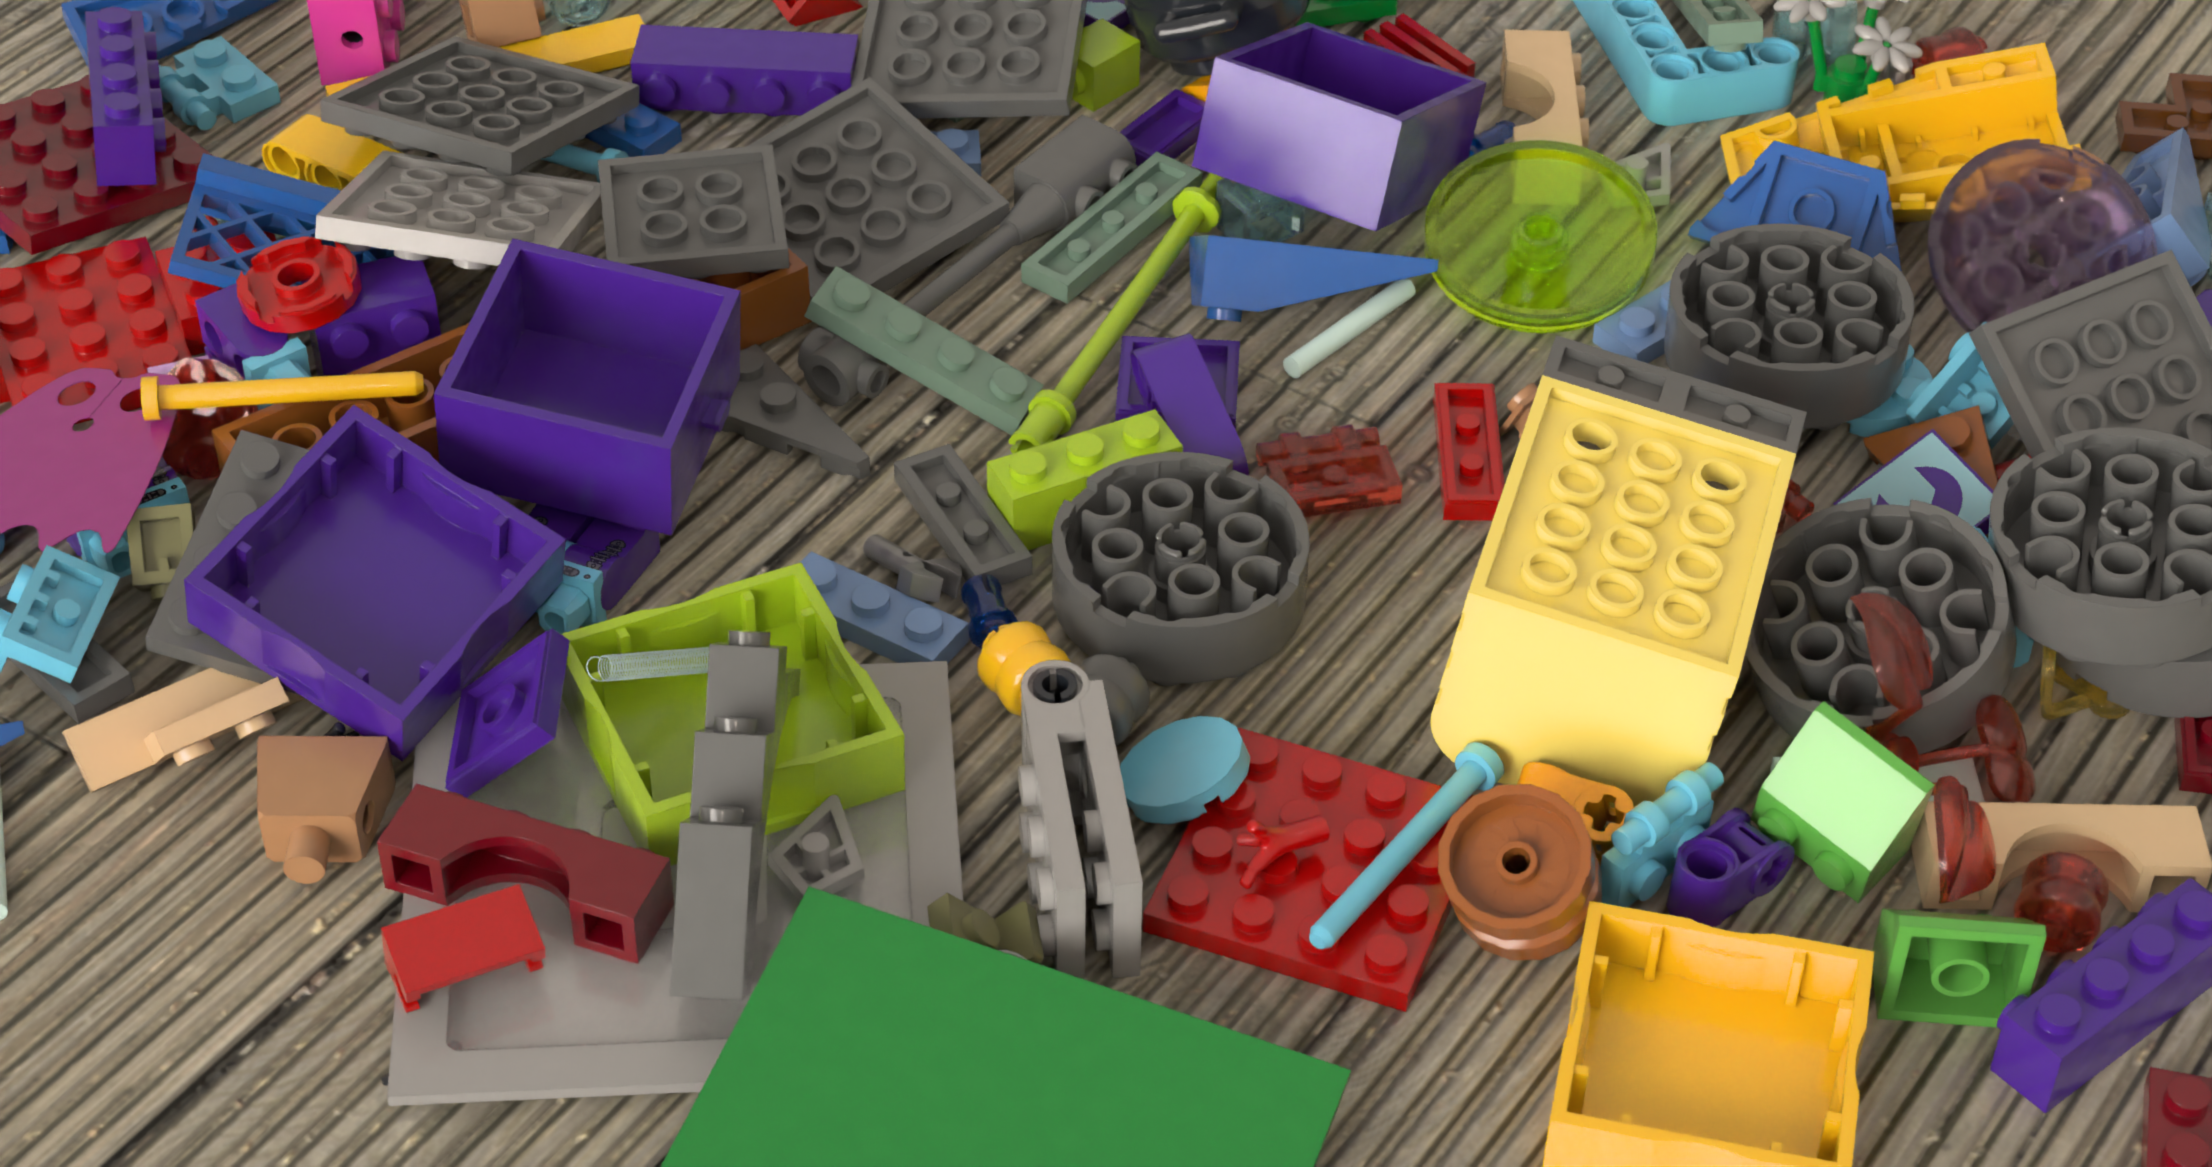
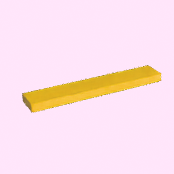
(586, 48)

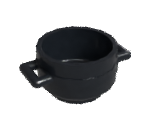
(1199, 30)

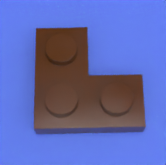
(2187, 107)

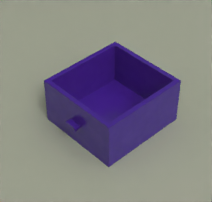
(1336, 124)
(590, 385)

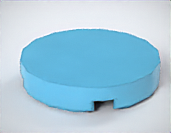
(1183, 768)

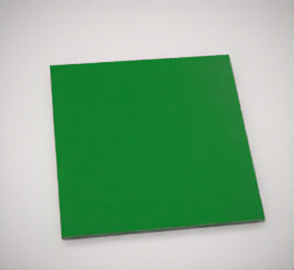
(947, 1053)

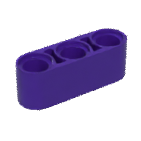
(1181, 390)

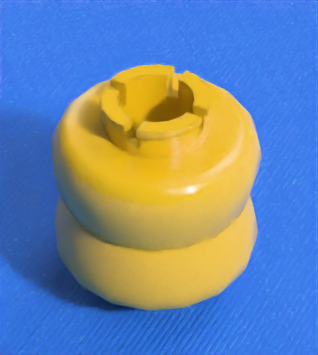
(1009, 655)

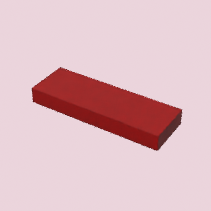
(1468, 450)

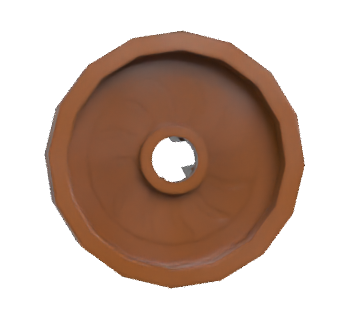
(1519, 871)

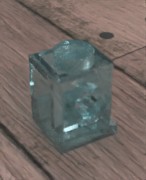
(1256, 214)

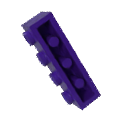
(741, 69)
(124, 97)
(2107, 998)

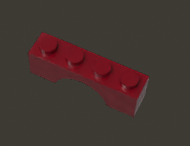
(452, 844)

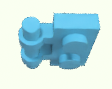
(214, 82)
(1653, 832)

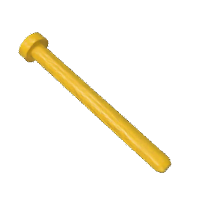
(275, 391)

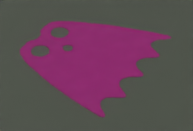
(81, 478)

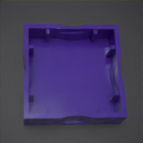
(375, 581)

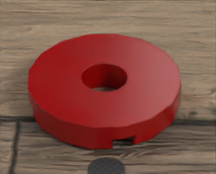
(281, 308)

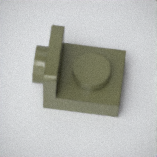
(157, 544)
(1012, 931)

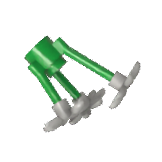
(1849, 73)

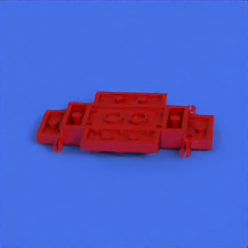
(99, 312)

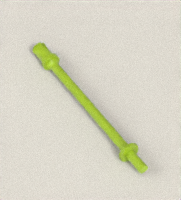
(1053, 410)

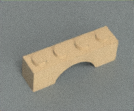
(1544, 82)
(2134, 846)

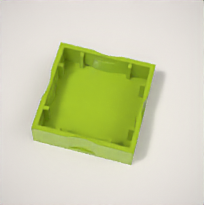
(643, 729)

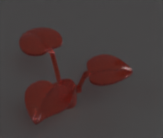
(1962, 828)

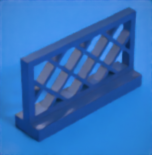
(250, 203)

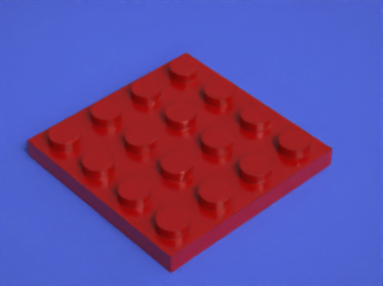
(1272, 921)

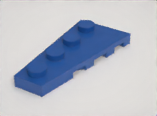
(173, 21)

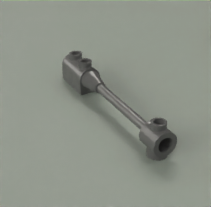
(1048, 194)

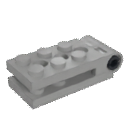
(1069, 780)

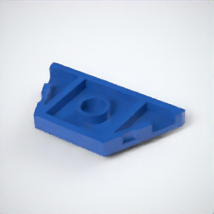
(1808, 190)

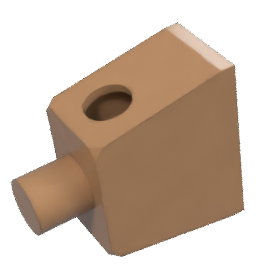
(321, 799)

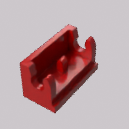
(461, 943)

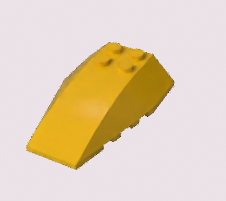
(1922, 125)

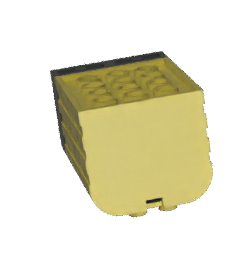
(1618, 573)

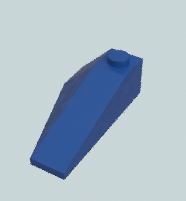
(1263, 275)

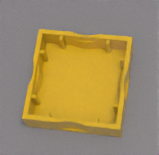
(1708, 1047)

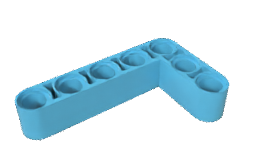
(1688, 84)

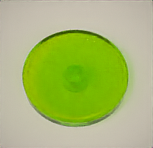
(1540, 236)

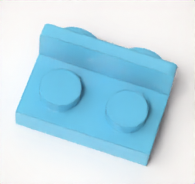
(54, 613)

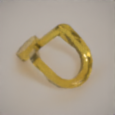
(2089, 695)

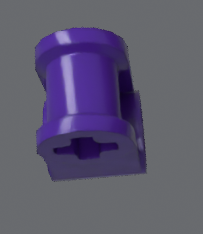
(1726, 869)

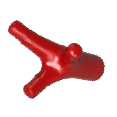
(1277, 841)

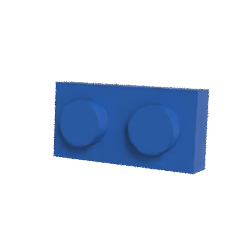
(639, 133)

